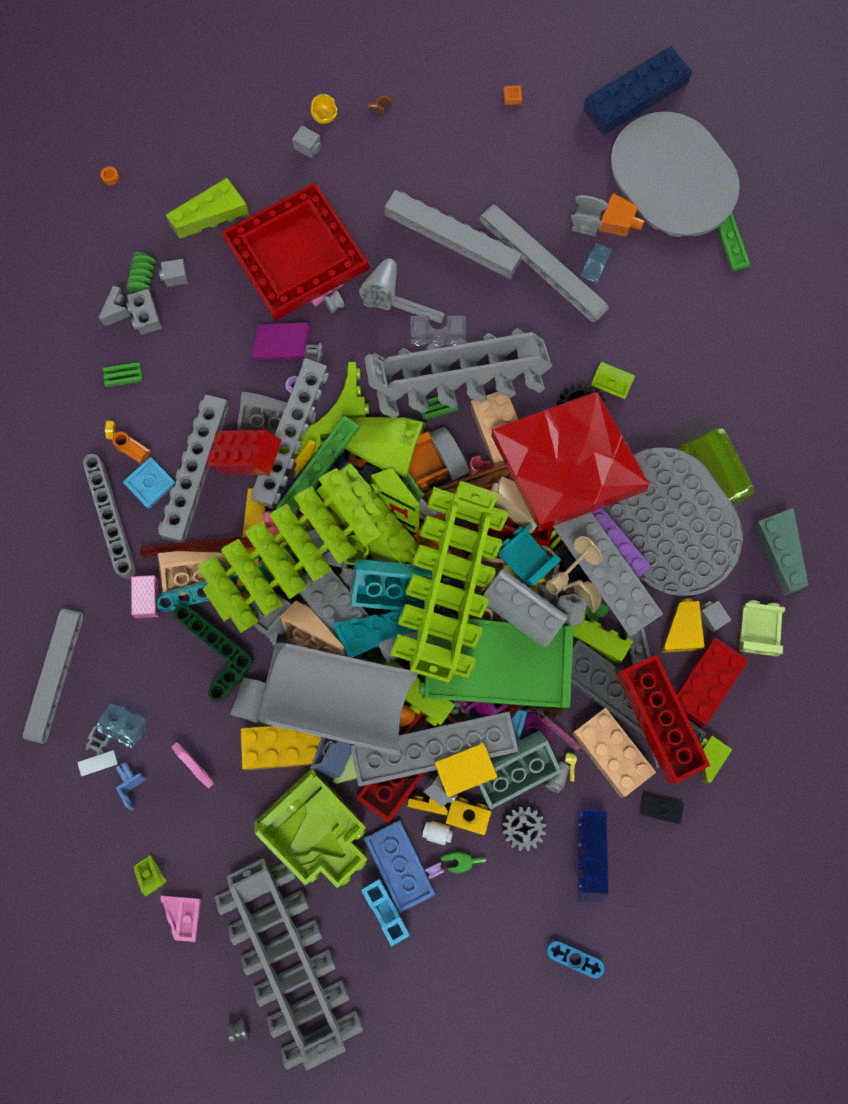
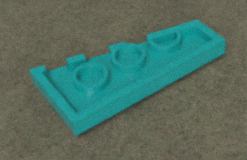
(365, 634)

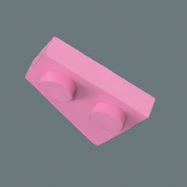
(183, 916)

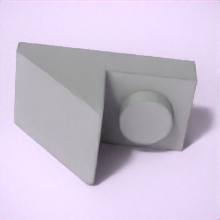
(112, 310)

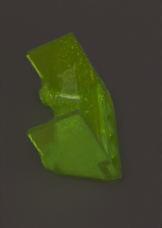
(721, 460)

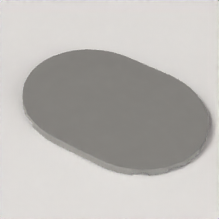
(675, 174)
(680, 523)

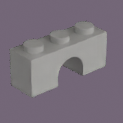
(569, 604)

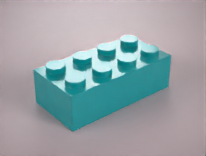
(384, 585)

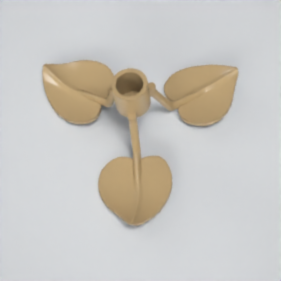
(559, 580)

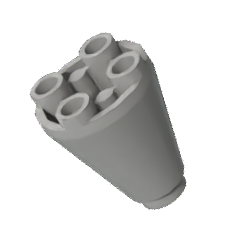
(380, 286)

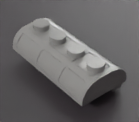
(524, 608)

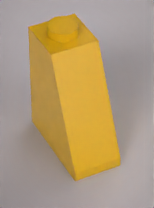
(685, 628)

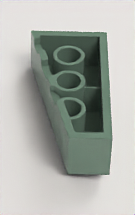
(783, 550)

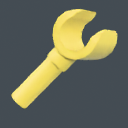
(571, 759)

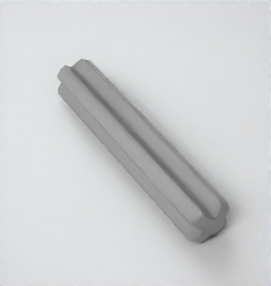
(418, 309)

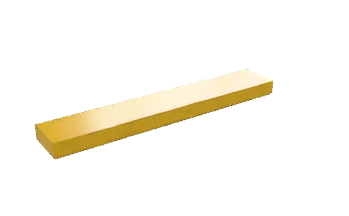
(253, 516)

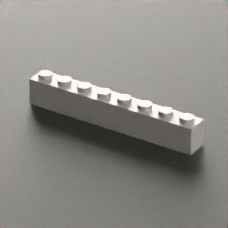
(453, 234)

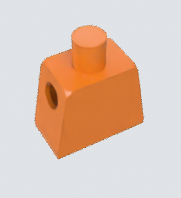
(620, 217)

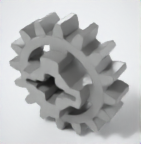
(525, 838)

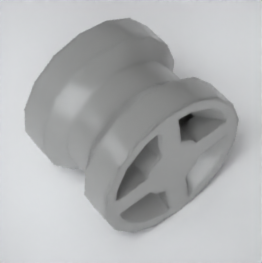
(334, 301)

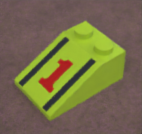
(397, 498)

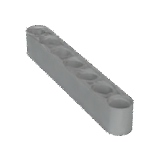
(105, 508)
(53, 676)

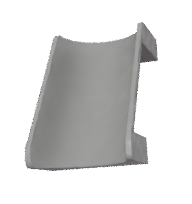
(335, 697)

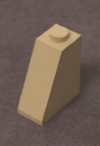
(511, 501)

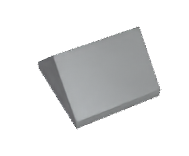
(249, 700)

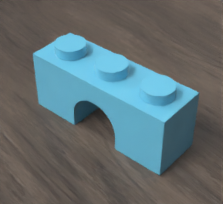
(385, 912)

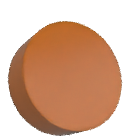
(109, 175)

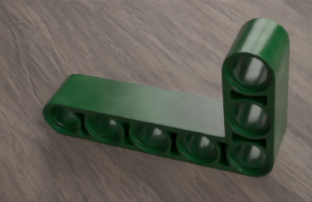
(219, 647)

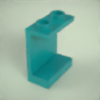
(526, 557)

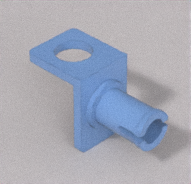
(129, 783)

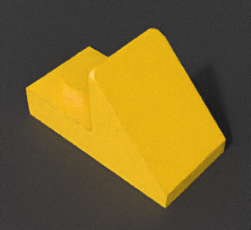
(419, 803)

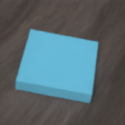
(149, 483)

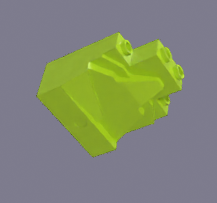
(313, 832)

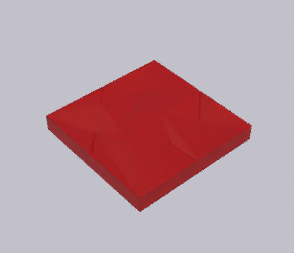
(295, 251)
(569, 461)

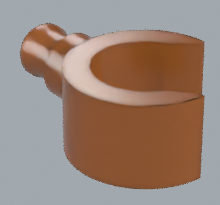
(376, 105)

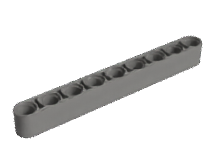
(544, 263)

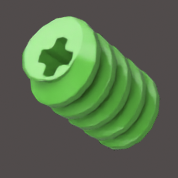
(140, 272)

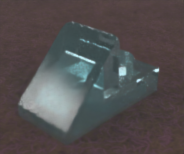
(596, 262)

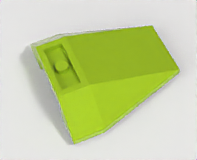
(386, 442)

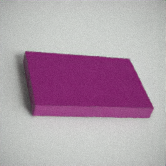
(281, 341)

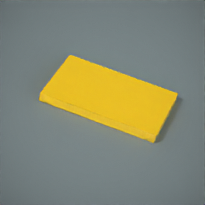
(466, 770)

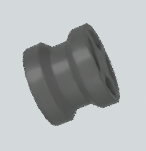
(237, 1031)

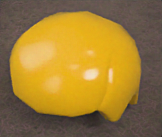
(323, 109)

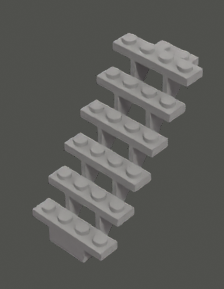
(532, 362)
(325, 1042)

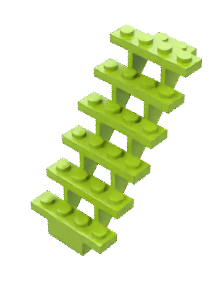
(476, 506)
(355, 507)

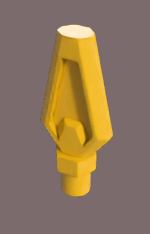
(304, 456)

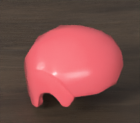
(476, 465)

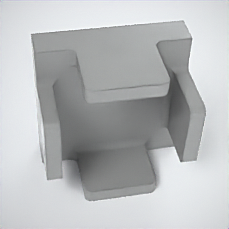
(272, 622)

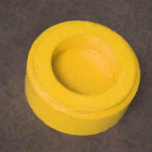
(110, 429)

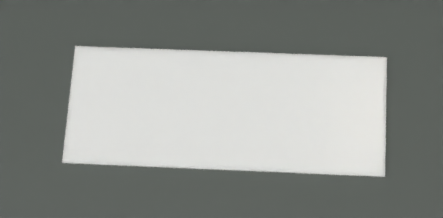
(97, 763)

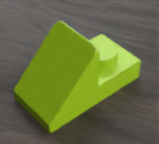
(148, 875)

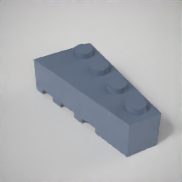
(331, 757)

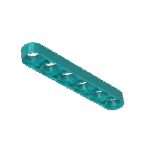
(191, 590)

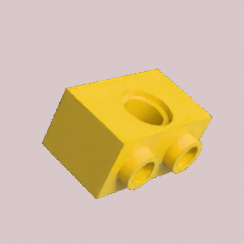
(477, 825)

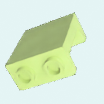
(761, 628)

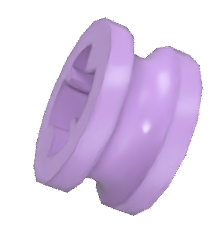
(434, 870)

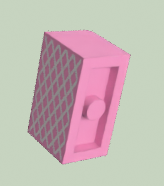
(144, 596)

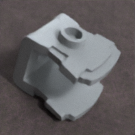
(588, 215)

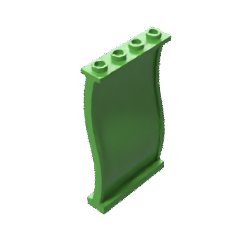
(509, 669)

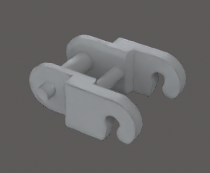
(92, 738)

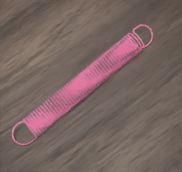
(570, 738)

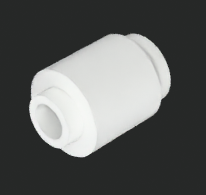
(437, 832)

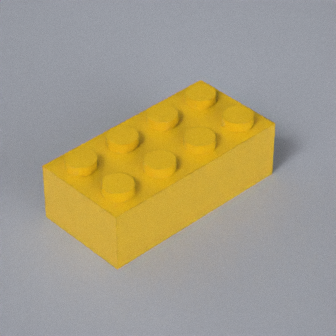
(277, 748)

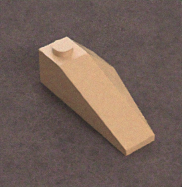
(180, 568)
(308, 631)

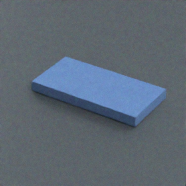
(399, 866)

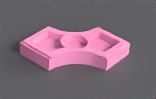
(198, 771)

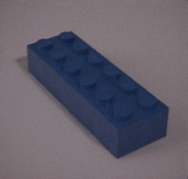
(637, 90)

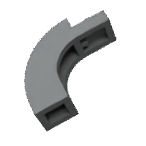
(449, 454)

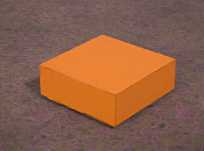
(512, 95)

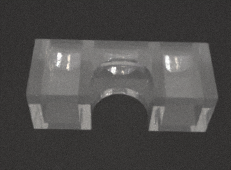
(424, 334)

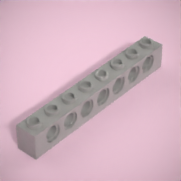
(309, 370)
(179, 532)

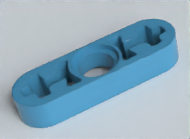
(591, 960)

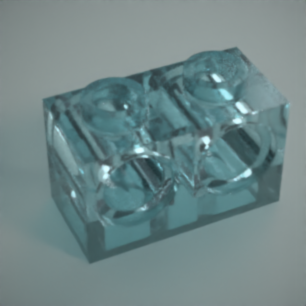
(118, 729)

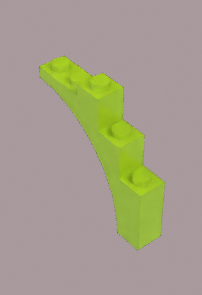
(349, 404)

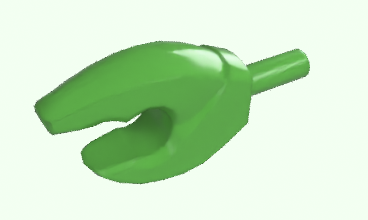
(464, 861)

